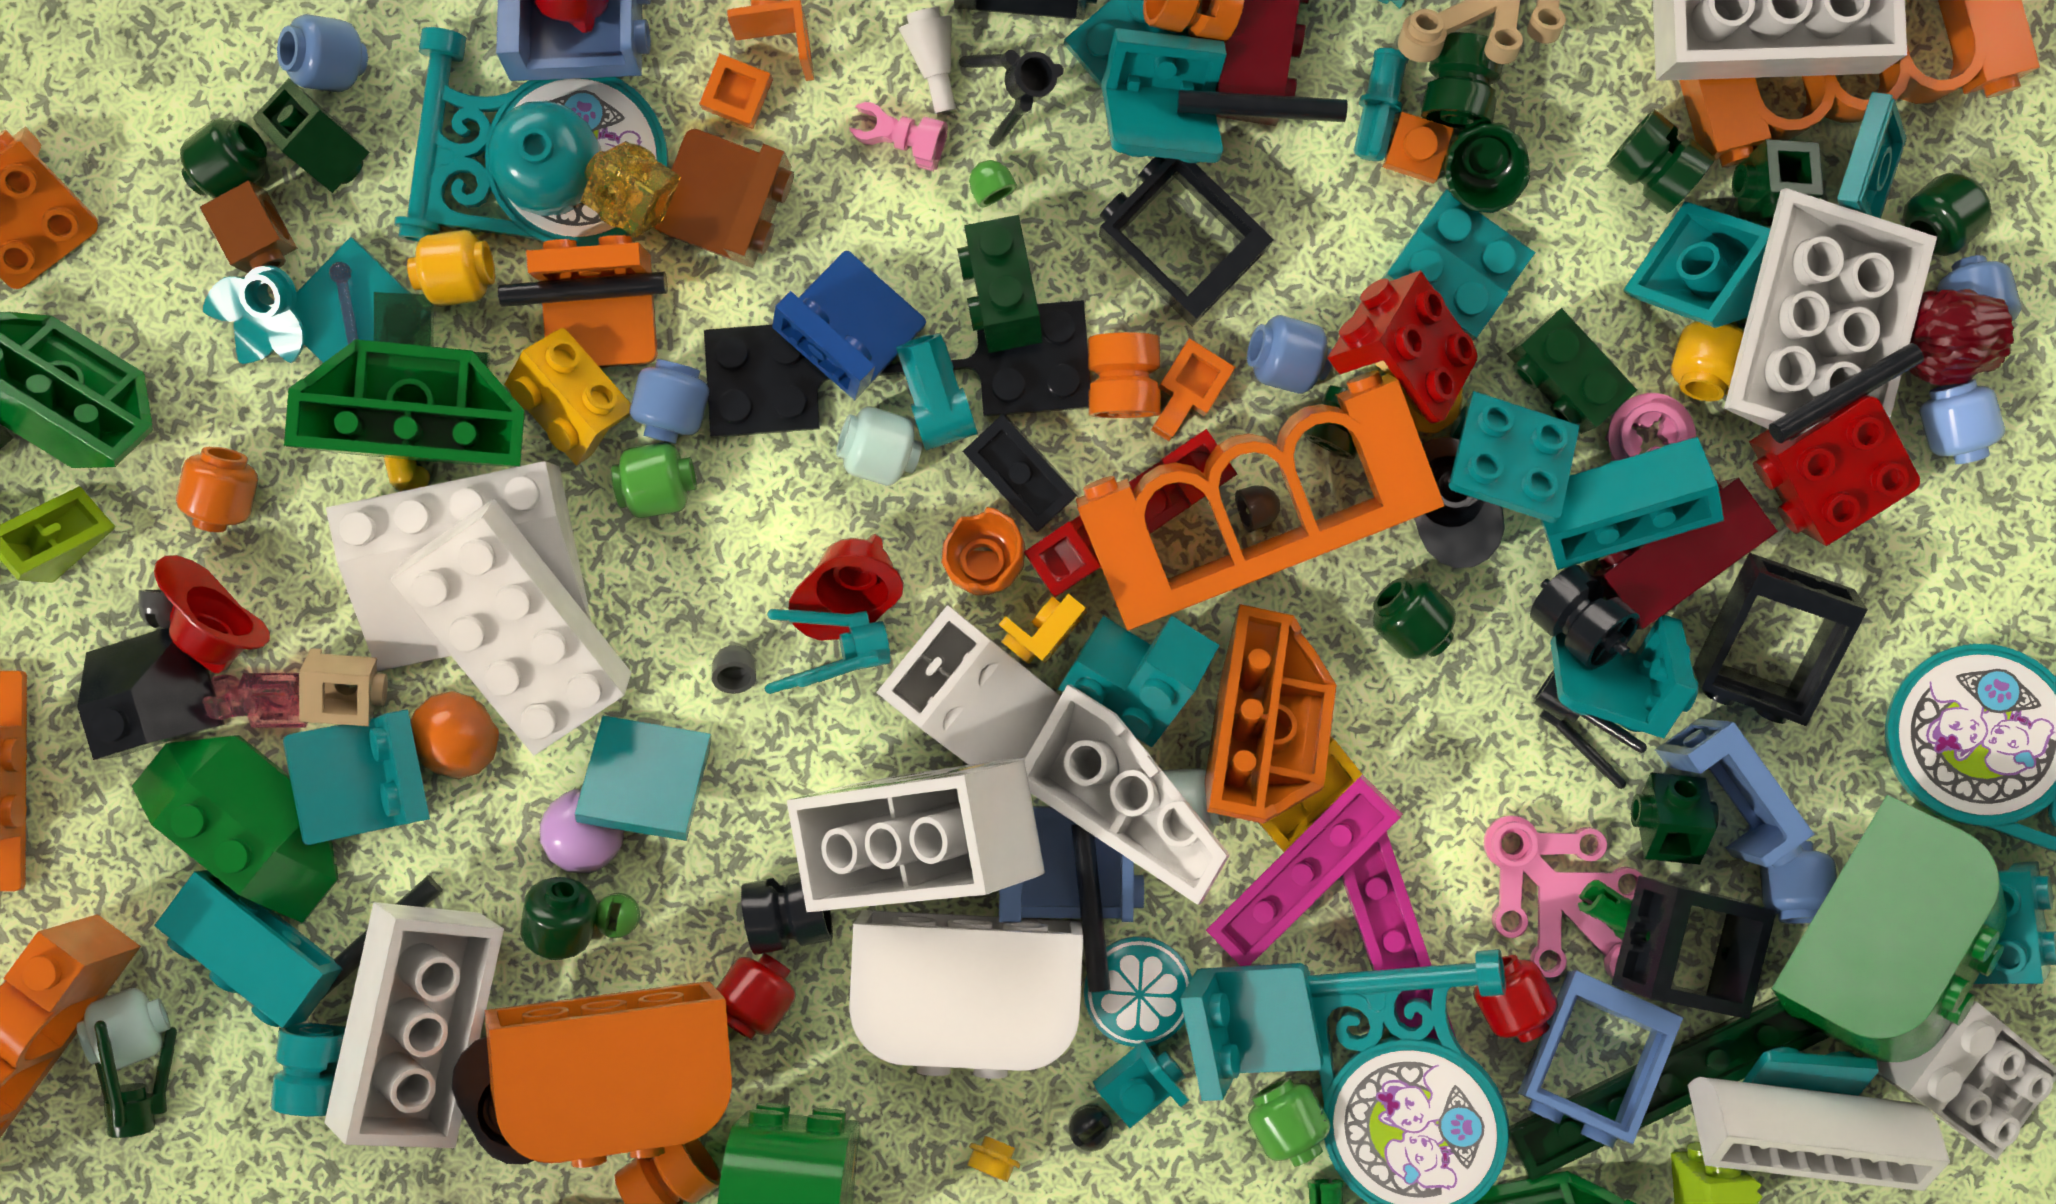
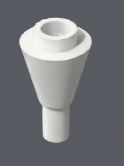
(930, 45)

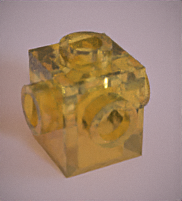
(629, 188)

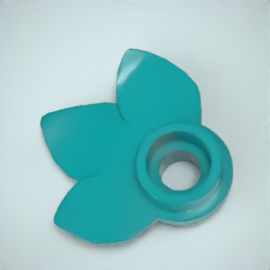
(258, 320)

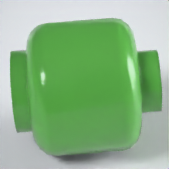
(653, 480)
(1289, 1122)

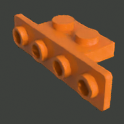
(13, 779)

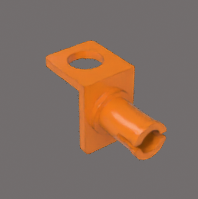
(771, 19)

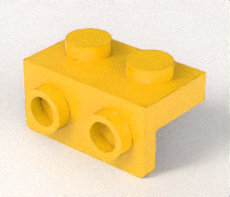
(567, 394)

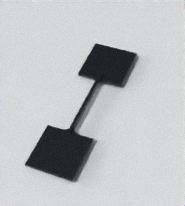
(770, 387)

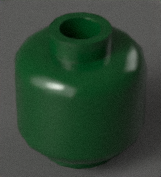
(222, 157)
(1950, 209)
(1414, 618)
(558, 918)

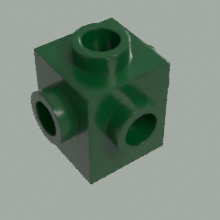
(1773, 168)
(1675, 818)

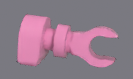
(926, 139)

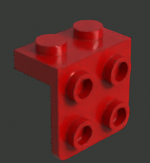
(1414, 336)
(1837, 471)

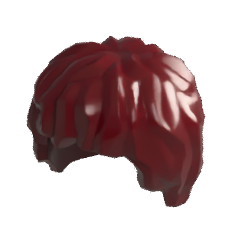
(1960, 335)

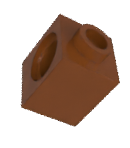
(248, 228)

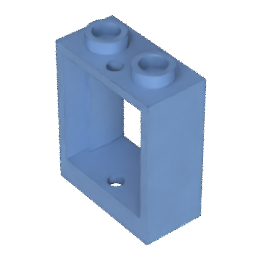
(1663, 1031)

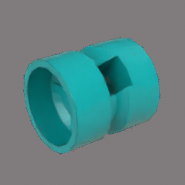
(309, 1067)

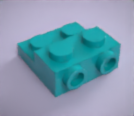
(1463, 260)

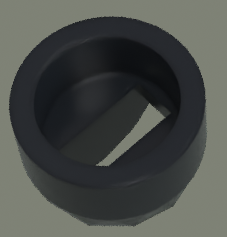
(1085, 1120)

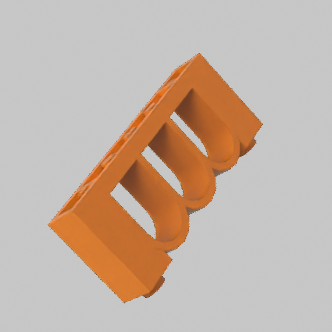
(1989, 53)
(1389, 453)
(48, 996)

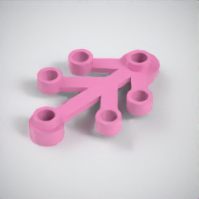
(1556, 890)

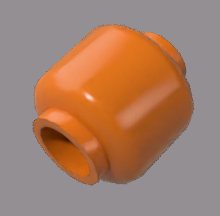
(217, 488)

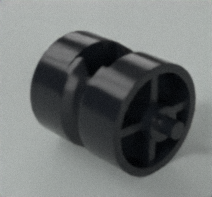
(1592, 626)

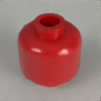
(756, 995)
(1525, 1005)

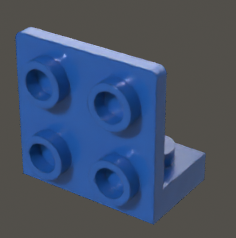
(848, 323)

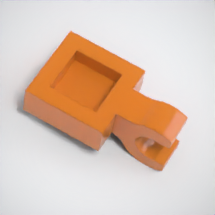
(1193, 383)

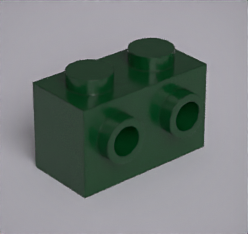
(1003, 284)
(1570, 372)

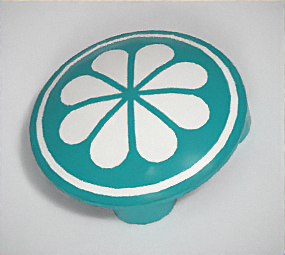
(1144, 992)

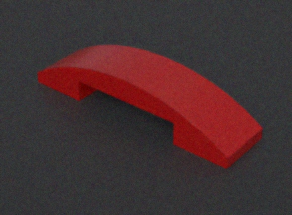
(1068, 553)

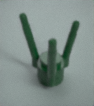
(128, 1106)

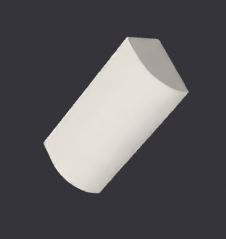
(1817, 1134)

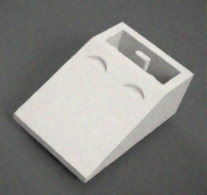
(969, 693)
(1977, 1080)

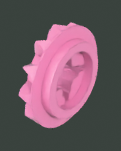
(1643, 412)

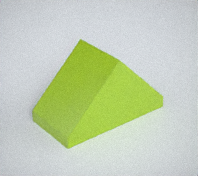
(52, 536)

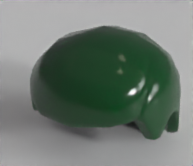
(1487, 167)

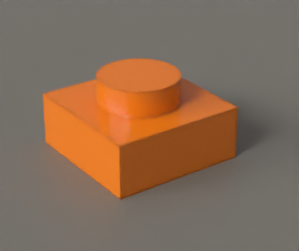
(736, 91)
(1418, 147)

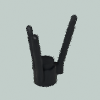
(1026, 81)
(1555, 712)

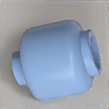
(1962, 421)

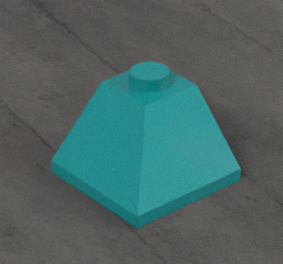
(1702, 266)

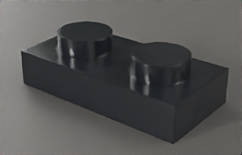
(1020, 472)

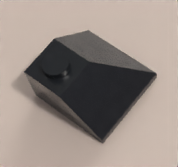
(142, 695)

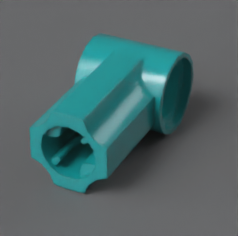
(938, 402)

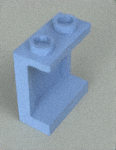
(548, 48)
(1773, 821)
(1057, 890)

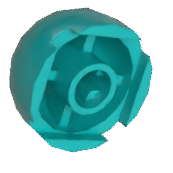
(542, 157)

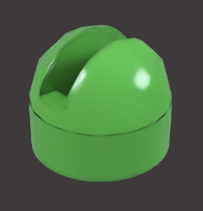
(991, 182)
(627, 916)

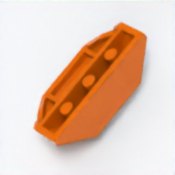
(1268, 719)

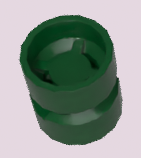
(1462, 87)
(1661, 161)

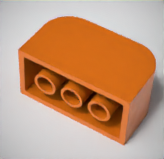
(610, 1072)

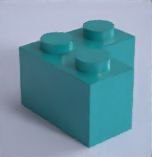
(1142, 680)

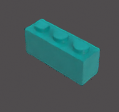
(1634, 503)
(248, 950)

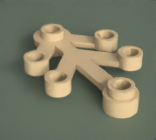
(1426, 30)

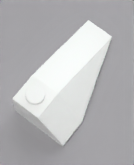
(1112, 788)

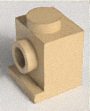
(329, 701)

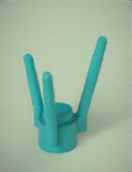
(861, 648)

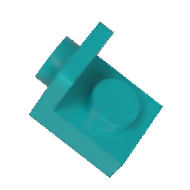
(1141, 1083)

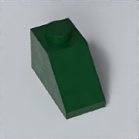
(311, 136)

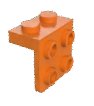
(37, 212)
(608, 329)

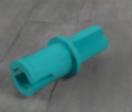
(1380, 104)

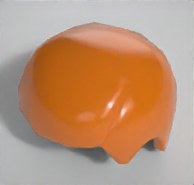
(984, 571)
(454, 735)

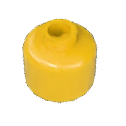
(451, 268)
(1706, 360)

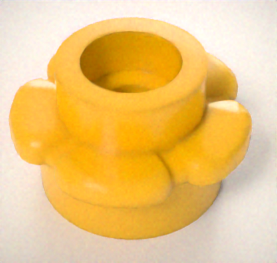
(993, 1158)

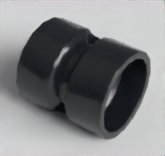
(779, 913)

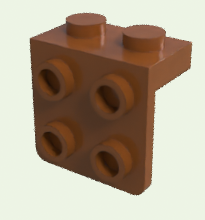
(726, 196)

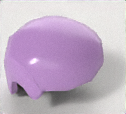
(576, 845)

